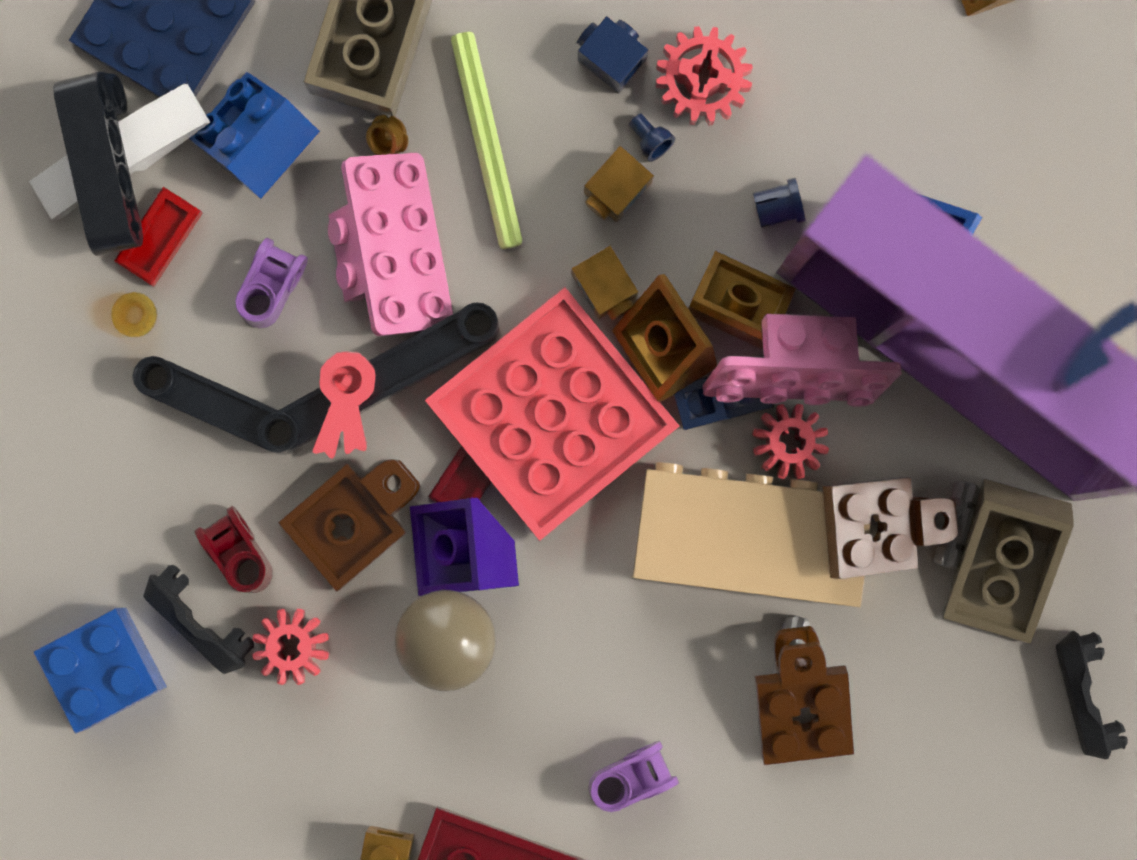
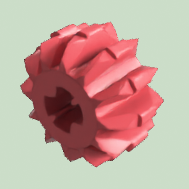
(803, 433)
(275, 646)

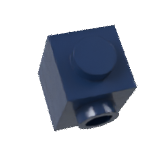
(611, 52)

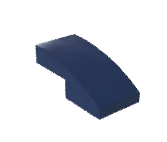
(1088, 353)
(702, 410)

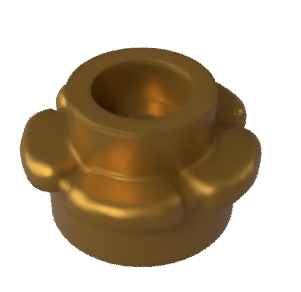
(379, 139)

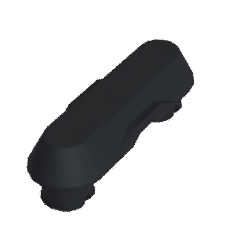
(163, 596)
(1073, 656)

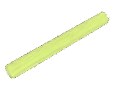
(486, 140)

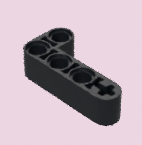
(98, 161)

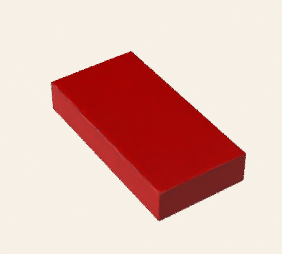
(164, 232)

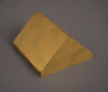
(738, 298)
(665, 340)

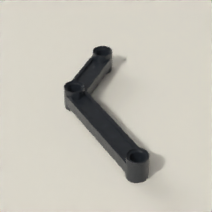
(252, 420)

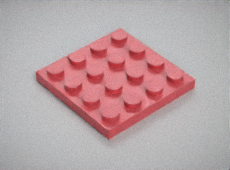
(552, 413)

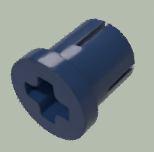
(779, 204)

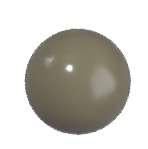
(445, 640)

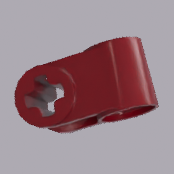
(231, 544)

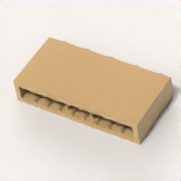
(738, 536)

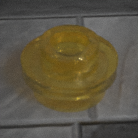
(124, 305)

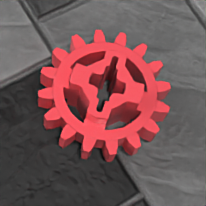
(720, 80)

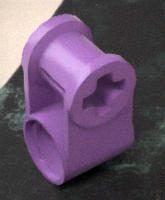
(271, 281)
(635, 778)

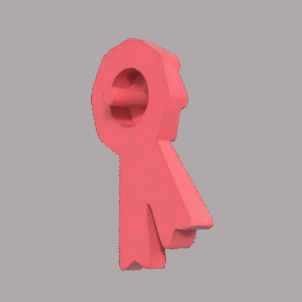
(346, 382)

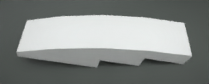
(145, 137)

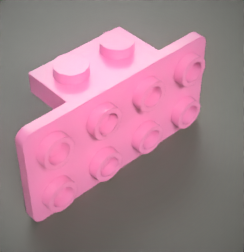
(390, 244)
(803, 360)

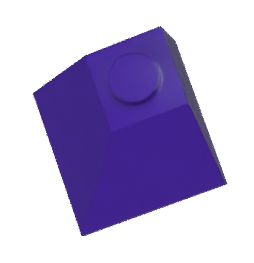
(461, 548)

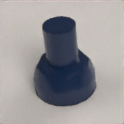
(654, 141)

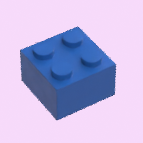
(100, 669)

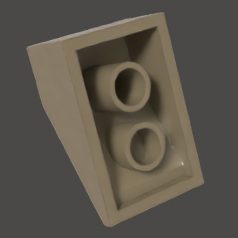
(1009, 560)

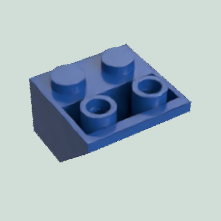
(255, 134)

